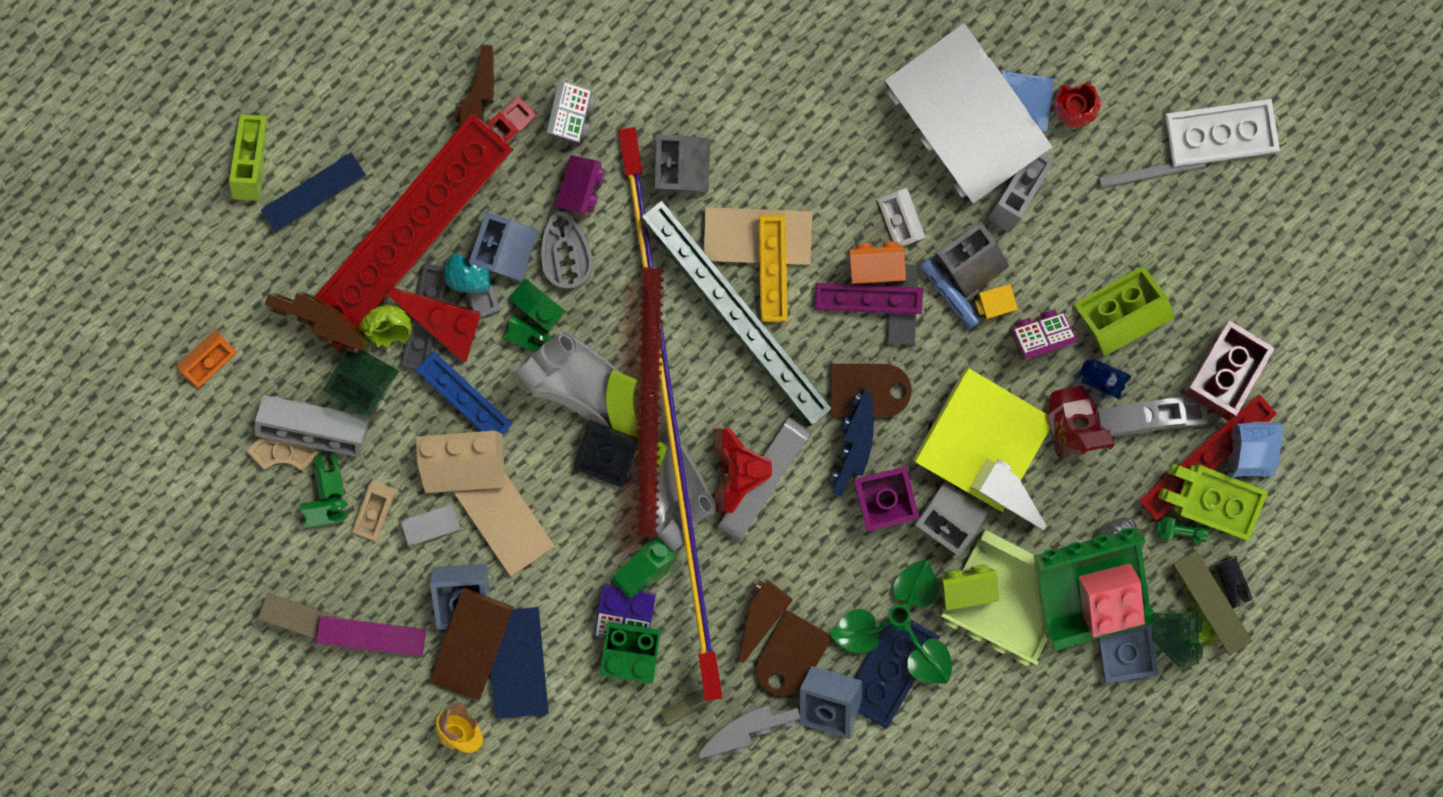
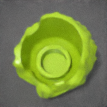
(386, 325)

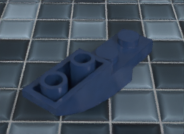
(859, 431)

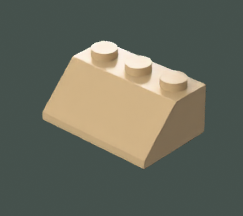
(461, 461)

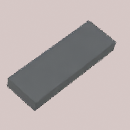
(903, 326)

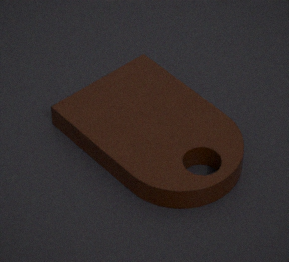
(878, 378)
(791, 653)

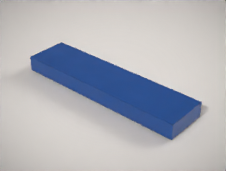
(462, 395)

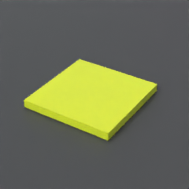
(979, 425)

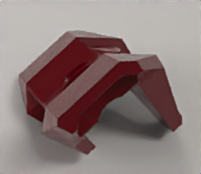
(1071, 405)

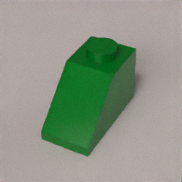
(537, 305)
(644, 568)

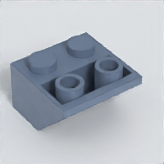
(503, 246)

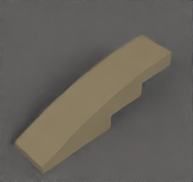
(295, 616)

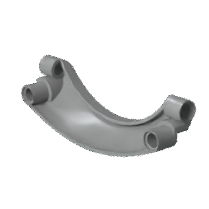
(578, 379)

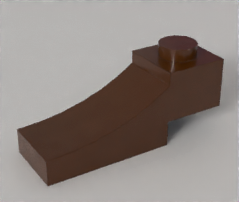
(482, 89)

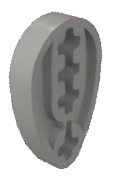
(551, 258)

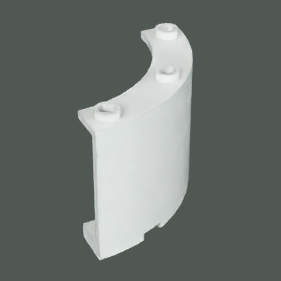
(968, 113)

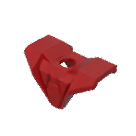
(739, 470)

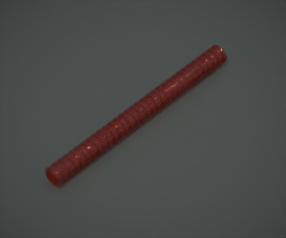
(649, 402)

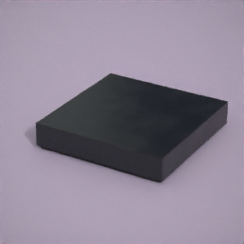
(606, 453)

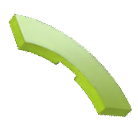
(622, 409)

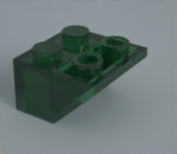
(361, 381)
(1178, 635)

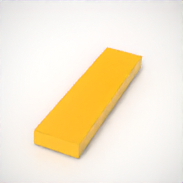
(773, 267)

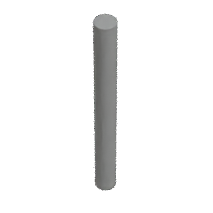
(1145, 173)

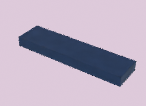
(313, 192)

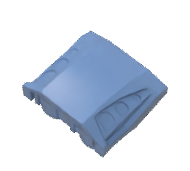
(1034, 93)
(1255, 449)

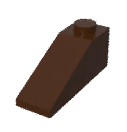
(763, 612)

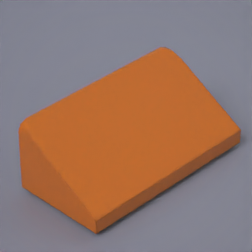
(206, 359)

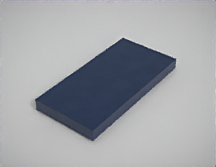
(519, 668)
(886, 672)

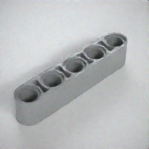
(781, 454)

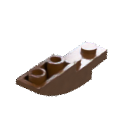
(329, 322)

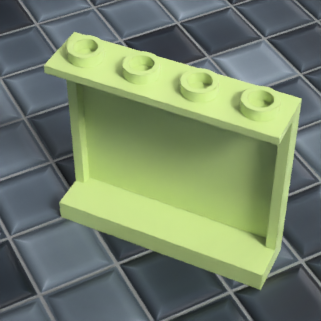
(1017, 618)

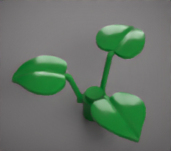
(914, 586)

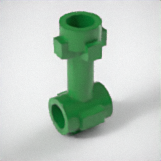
(1168, 528)

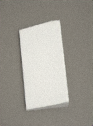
(901, 217)

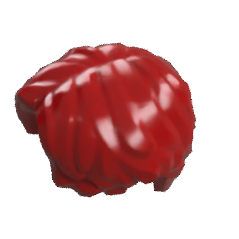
(1077, 105)

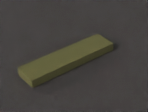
(1212, 602)

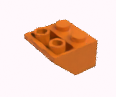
(877, 264)

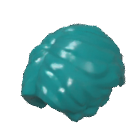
(466, 278)

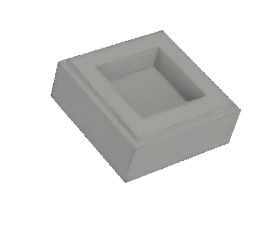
(485, 302)

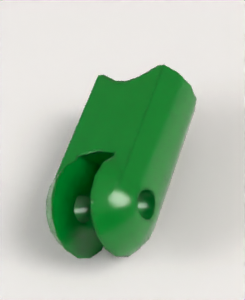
(521, 333)
(328, 481)
(319, 512)

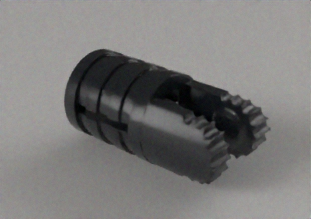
(1233, 578)

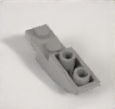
(1152, 416)
(735, 733)

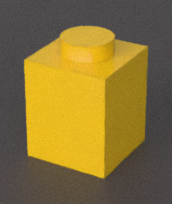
(996, 302)

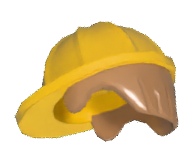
(458, 729)

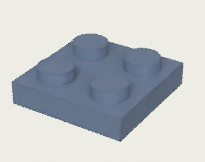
(1128, 655)

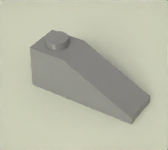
(1019, 193)

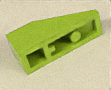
(248, 158)

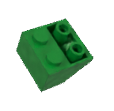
(630, 652)

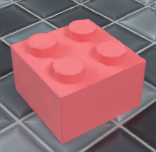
(1111, 600)

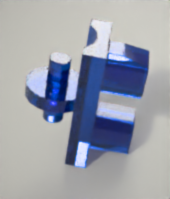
(1104, 378)

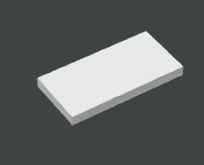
(1222, 133)

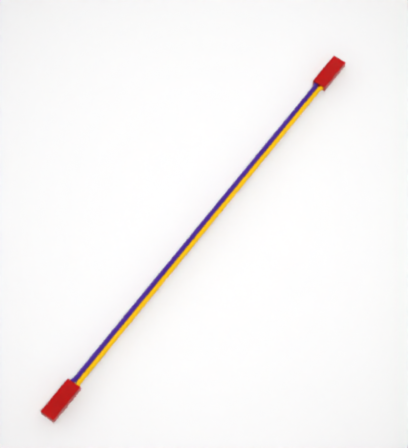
(708, 660)

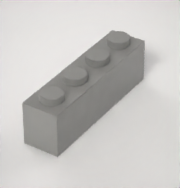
(311, 426)

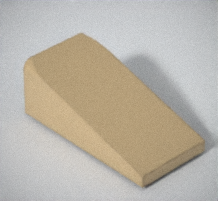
(374, 510)

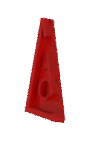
(446, 321)

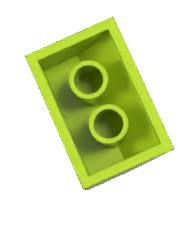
(1124, 310)

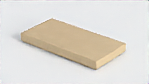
(734, 235)
(507, 524)

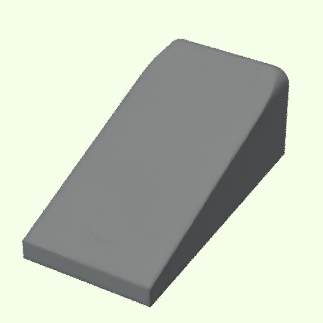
(430, 525)

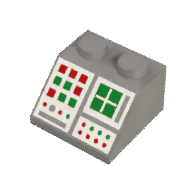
(570, 113)

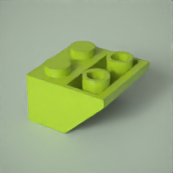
(969, 588)

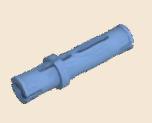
(949, 291)

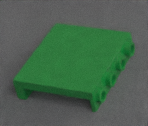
(1060, 589)

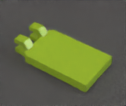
(1216, 500)

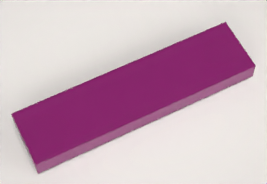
(869, 298)
(370, 635)

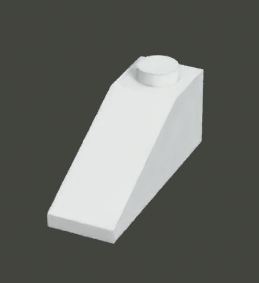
(1007, 490)

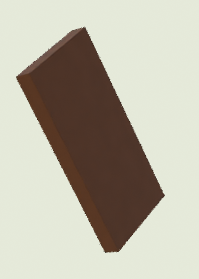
(471, 644)

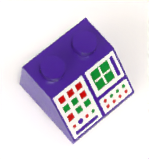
(619, 608)

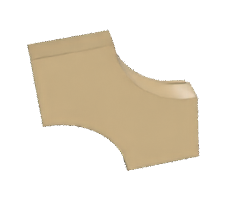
(270, 452)

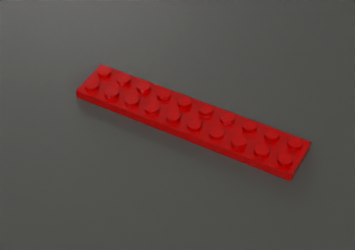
(415, 221)

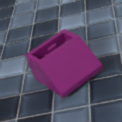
(580, 185)

